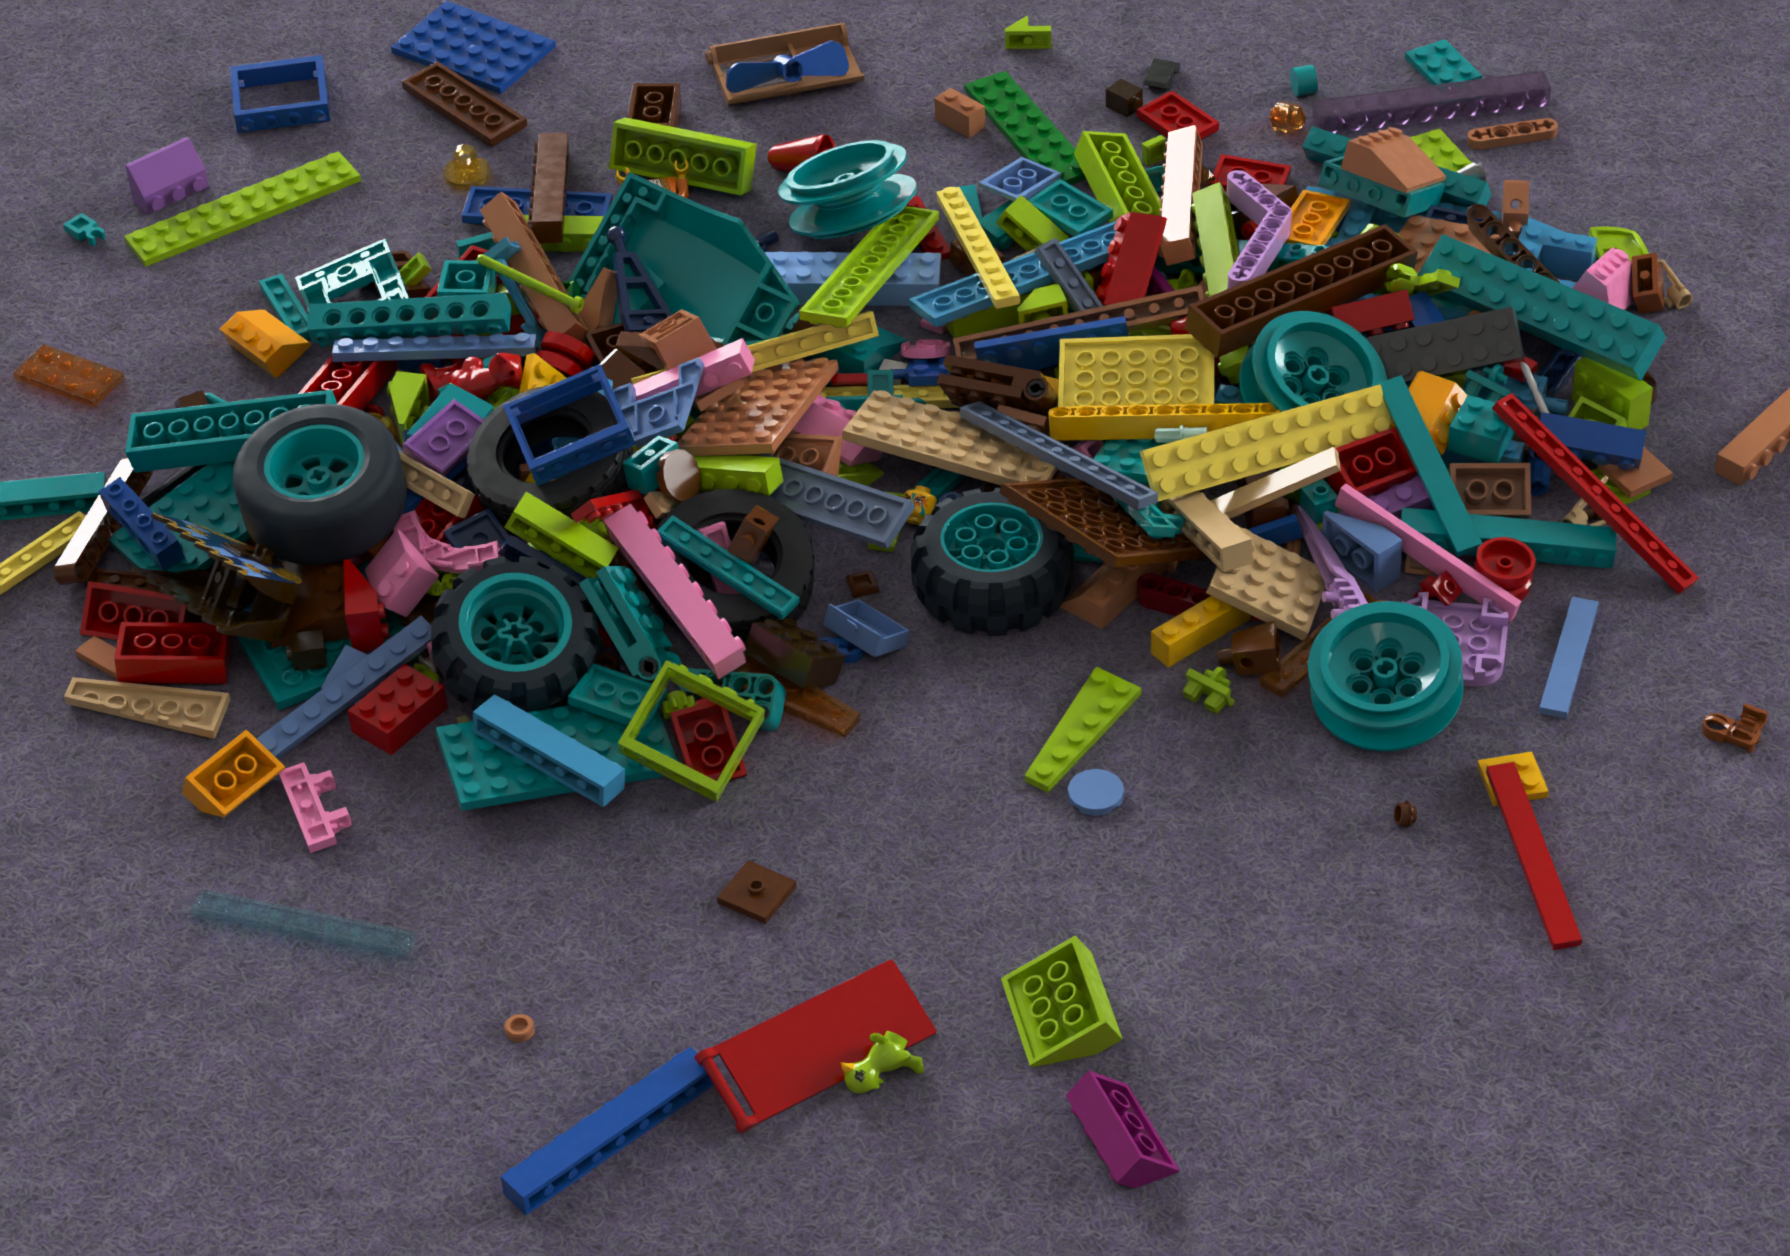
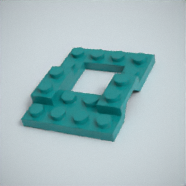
(354, 272)

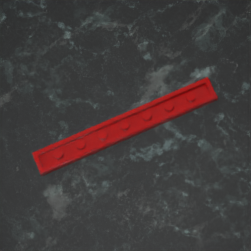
(1534, 856)

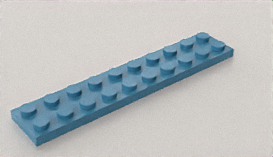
(1026, 273)

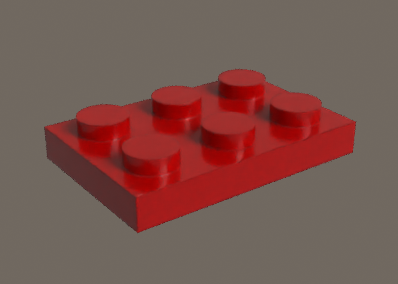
(1174, 113)
(1261, 171)

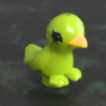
(885, 1056)

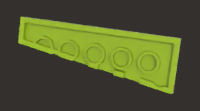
(1086, 720)

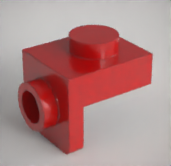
(1442, 586)

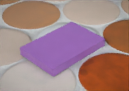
(444, 438)

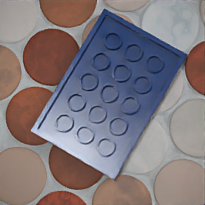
(474, 46)

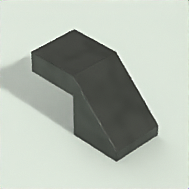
(1161, 73)

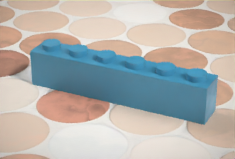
(549, 750)

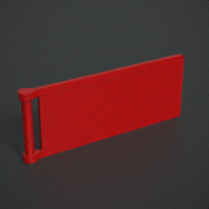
(804, 1046)

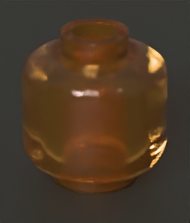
(1287, 117)

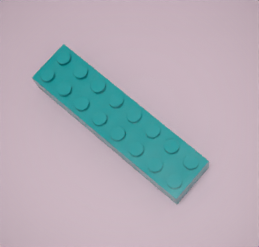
(205, 431)

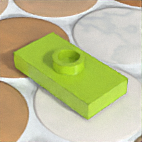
(415, 270)

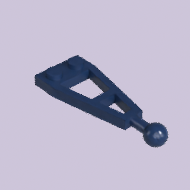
(634, 319)

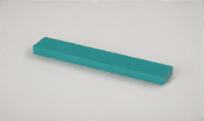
(728, 567)

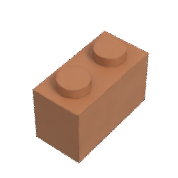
(959, 112)

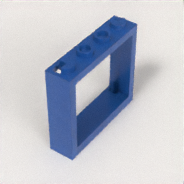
(275, 73)
(582, 451)

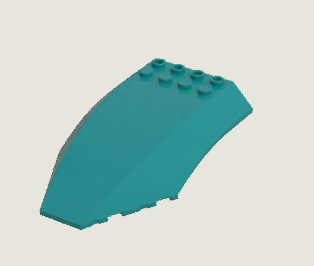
(701, 256)

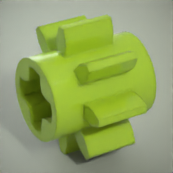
(676, 701)

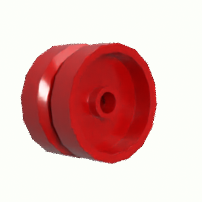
(565, 353)
(1507, 564)

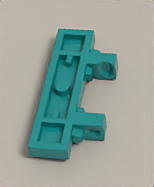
(1154, 521)

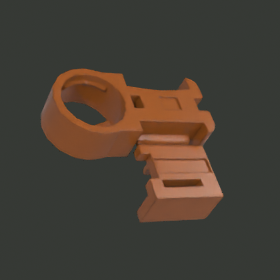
(1743, 732)

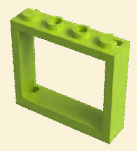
(671, 768)

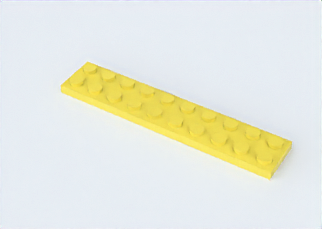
(1263, 443)

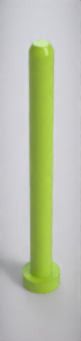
(575, 304)

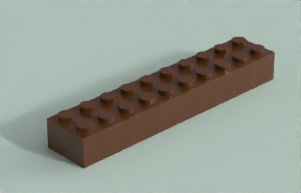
(1309, 284)

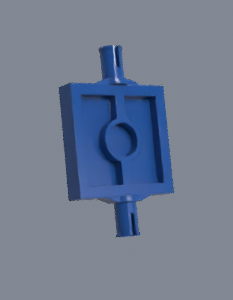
(922, 371)

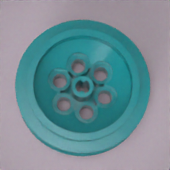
(847, 189)
(1307, 360)
(1388, 644)

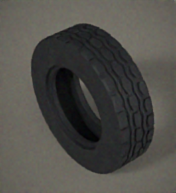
(497, 451)
(787, 547)

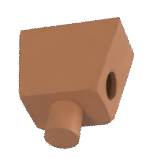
(1515, 218)

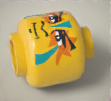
(923, 502)

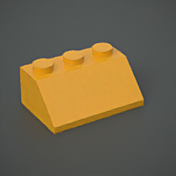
(264, 340)
(1438, 405)
(231, 776)

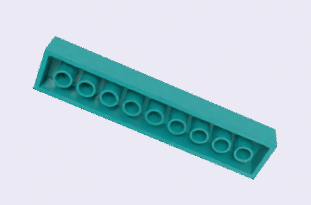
(1548, 308)

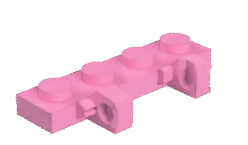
(303, 794)

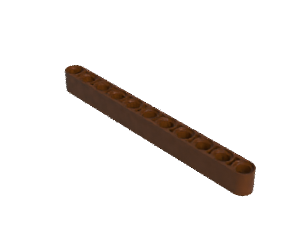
(1524, 258)

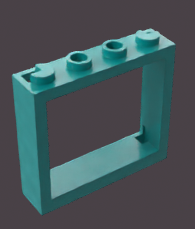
(1378, 194)

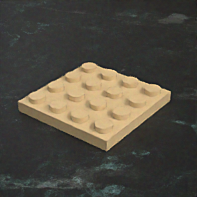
(1273, 587)

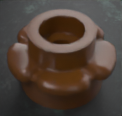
(1405, 814)

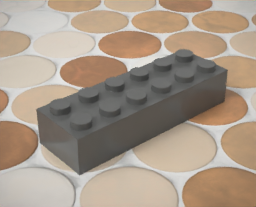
(1451, 345)

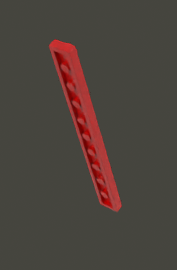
(1595, 493)

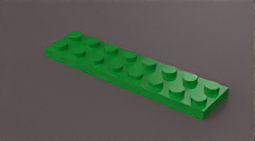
(1025, 125)

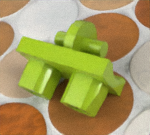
(1212, 684)

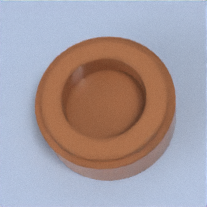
(519, 1028)

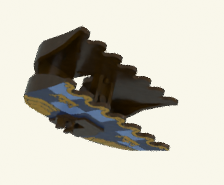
(216, 594)

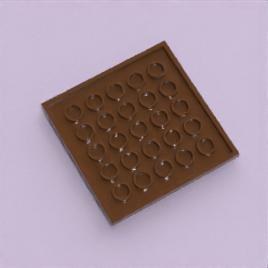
(1096, 523)

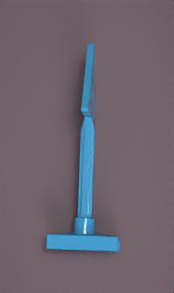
(503, 252)

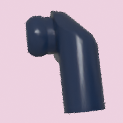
(767, 239)

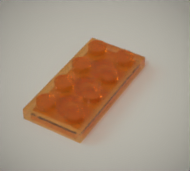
(69, 375)

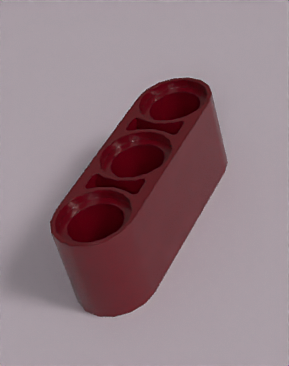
(1168, 594)

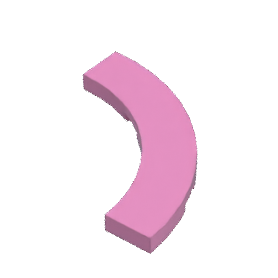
(443, 555)

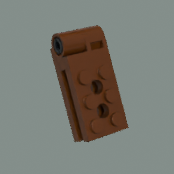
(996, 385)

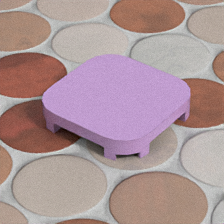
(1480, 634)

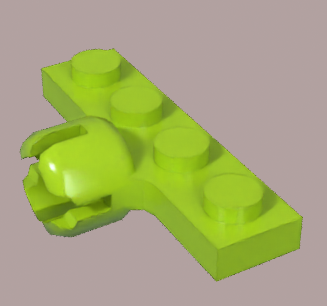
(1406, 278)

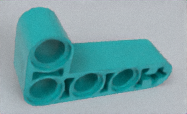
(756, 690)

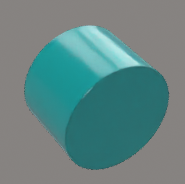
(1304, 80)

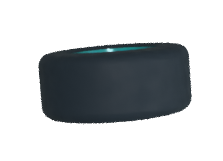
(318, 518)

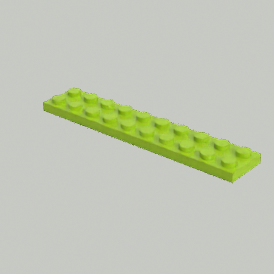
(242, 208)
(868, 268)

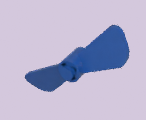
(822, 60)

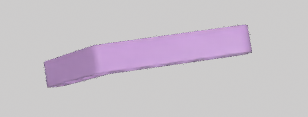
(1273, 226)

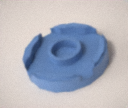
(1095, 792)

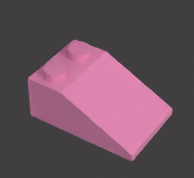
(400, 574)

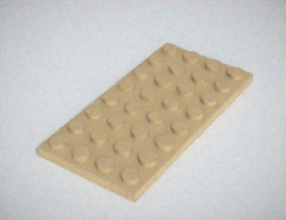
(941, 440)

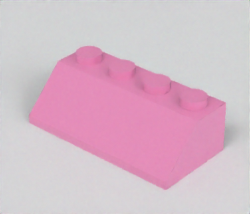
(1609, 279)
(829, 418)

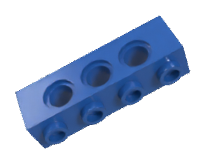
(137, 522)

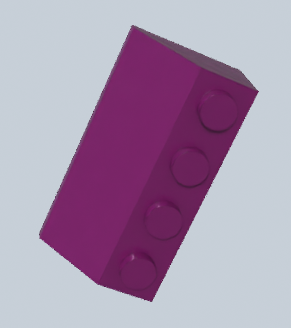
(1120, 1131)

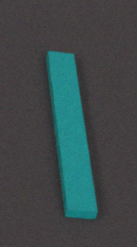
(1430, 466)

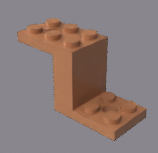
(684, 339)

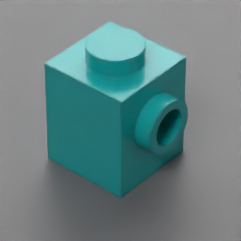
(1317, 499)

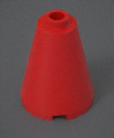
(791, 154)

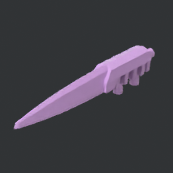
(1339, 584)

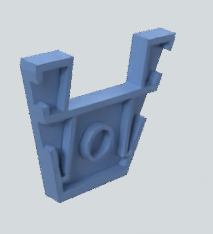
(663, 412)

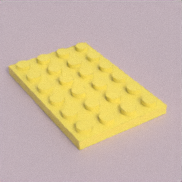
(1135, 371)

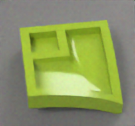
(1619, 238)

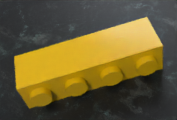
(1194, 629)

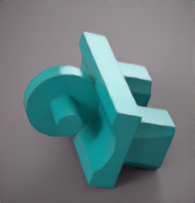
(1477, 383)

